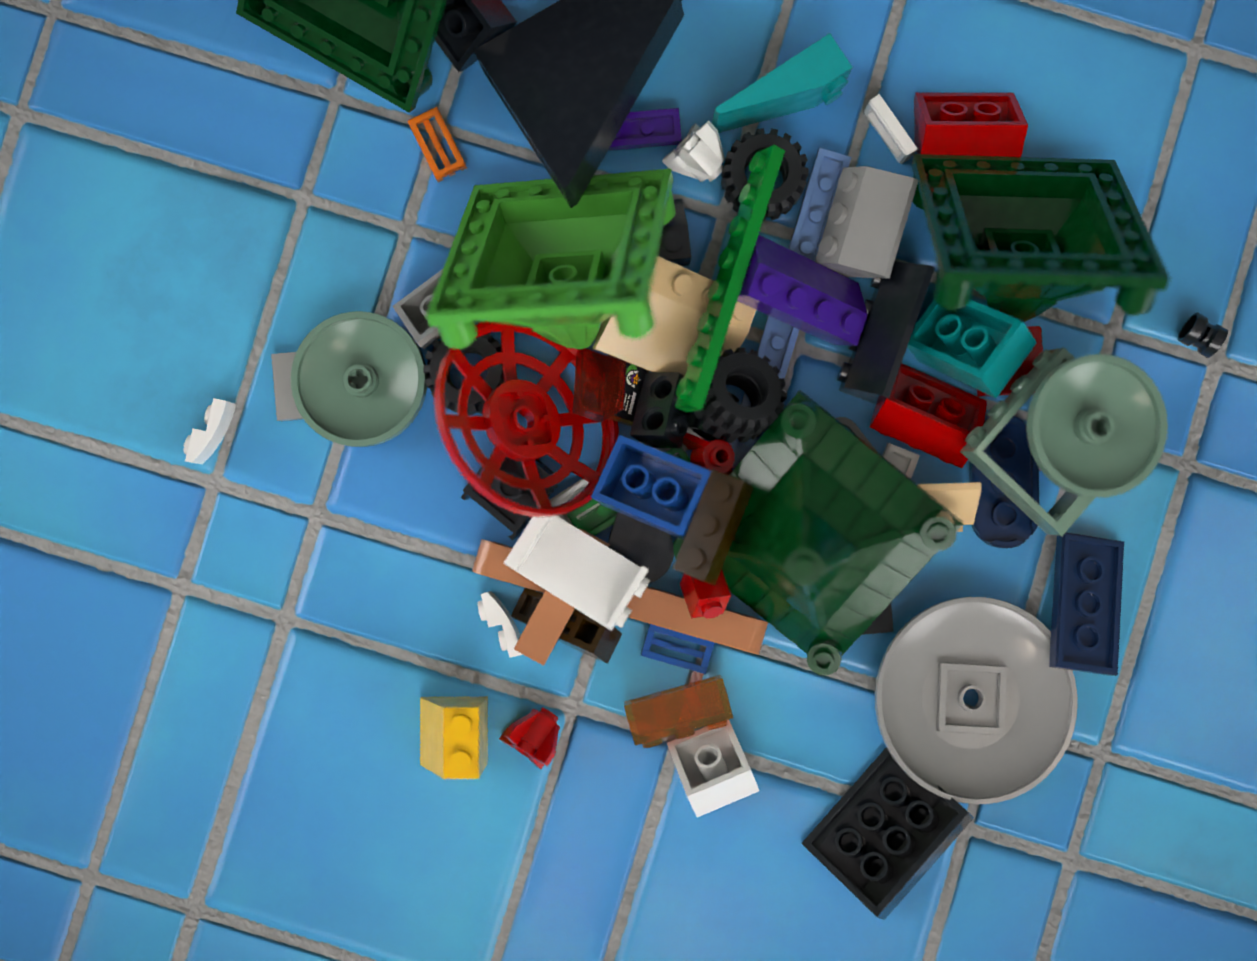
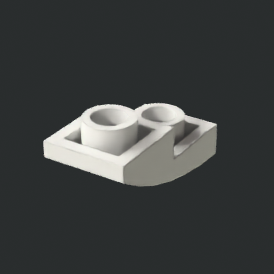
(201, 443)
(496, 614)

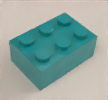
(972, 345)

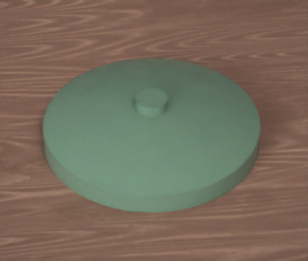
(358, 379)
(1097, 425)

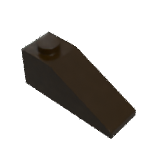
(579, 633)

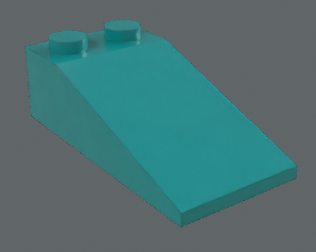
(794, 86)

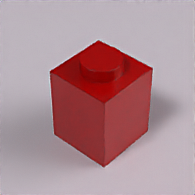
(705, 598)

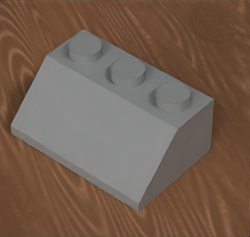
(866, 222)
(413, 312)

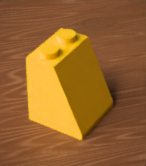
(454, 736)

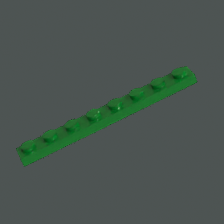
(727, 286)

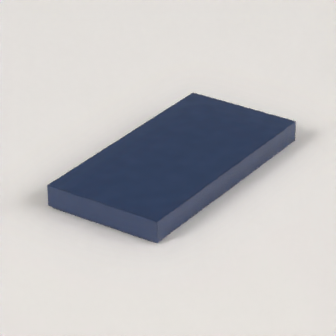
(1086, 604)

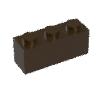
(713, 527)

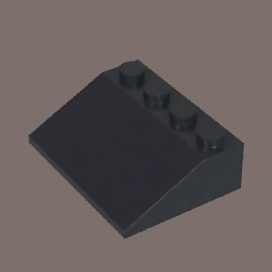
(885, 835)

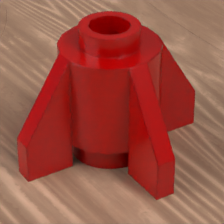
(712, 454)
(534, 736)

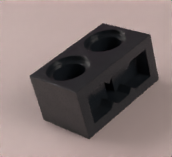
(656, 418)

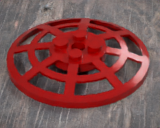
(506, 433)

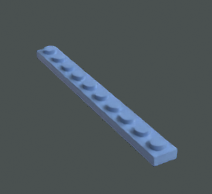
(778, 337)

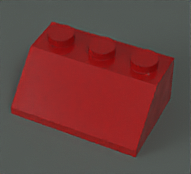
(969, 124)
(929, 415)

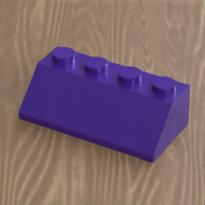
(803, 294)

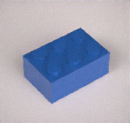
(651, 486)

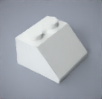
(712, 768)

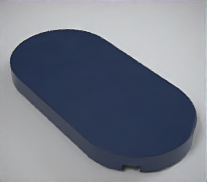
(997, 517)

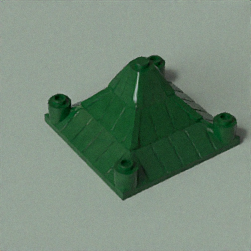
(368, 41)
(1035, 232)
(827, 532)

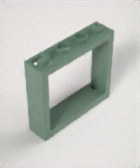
(1070, 505)

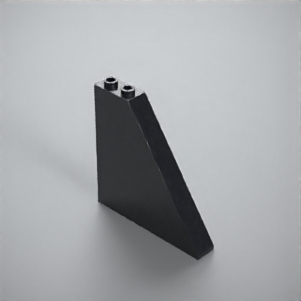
(576, 77)

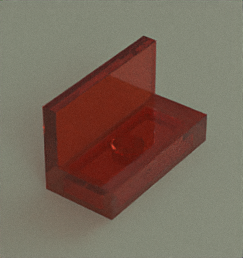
(598, 385)

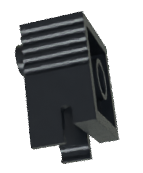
(513, 521)

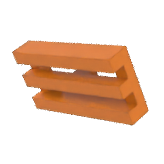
(449, 169)

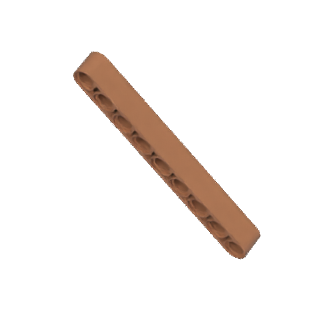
(652, 607)

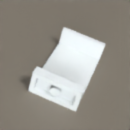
(578, 570)

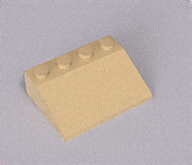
(677, 303)

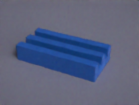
(705, 656)

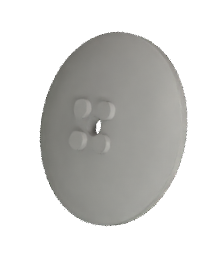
(1021, 711)

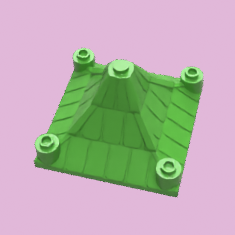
(553, 266)

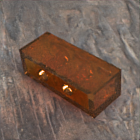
(678, 711)

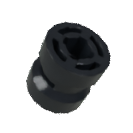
(1202, 335)

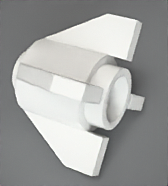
(698, 154)

